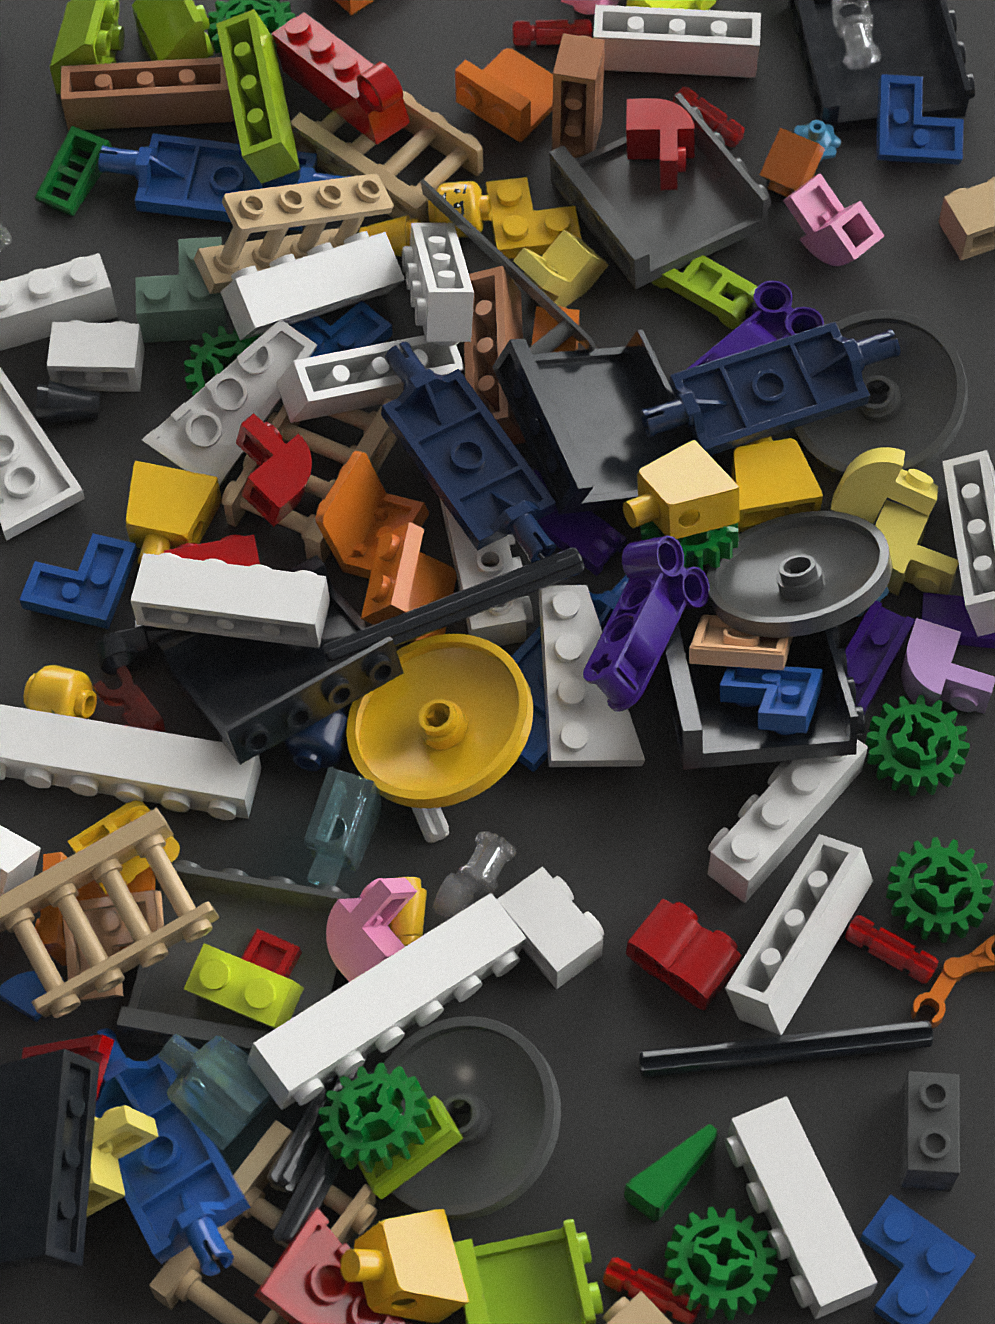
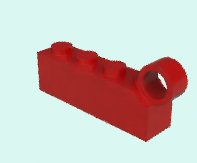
(342, 78)

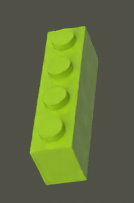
(257, 97)

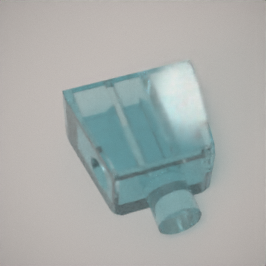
(344, 808)
(214, 1087)

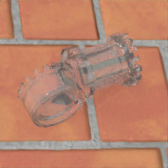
(856, 34)
(474, 876)

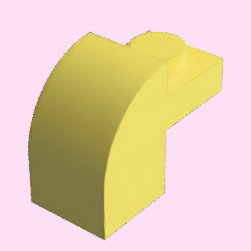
(564, 269)
(878, 476)
(911, 562)
(114, 1136)

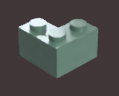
(180, 304)

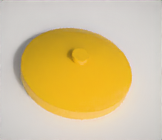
(443, 723)

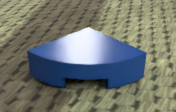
(21, 991)

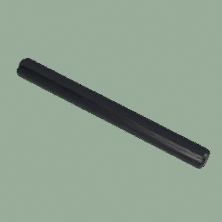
(459, 605)
(785, 1048)

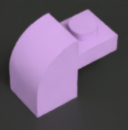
(930, 670)

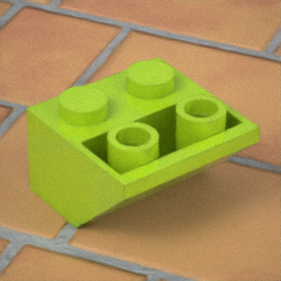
(172, 29)
(87, 36)

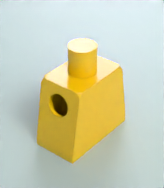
(773, 481)
(684, 494)
(169, 507)
(408, 1267)

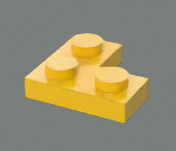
(520, 227)

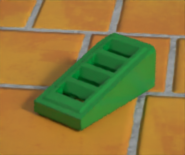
(74, 142)
(665, 1179)

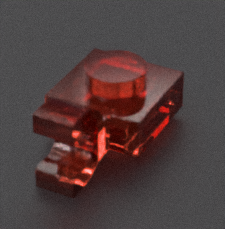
(138, 708)

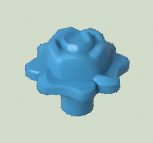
(821, 134)

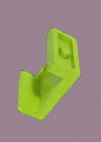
(530, 1279)

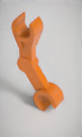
(953, 970)

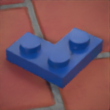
(906, 134)
(353, 330)
(83, 594)
(784, 696)
(927, 1259)

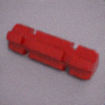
(548, 31)
(716, 120)
(891, 949)
(659, 1291)

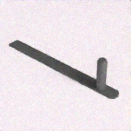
(566, 326)

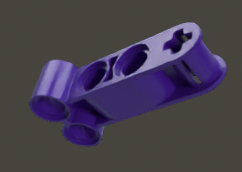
(765, 324)
(644, 618)

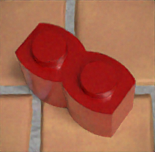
(684, 953)

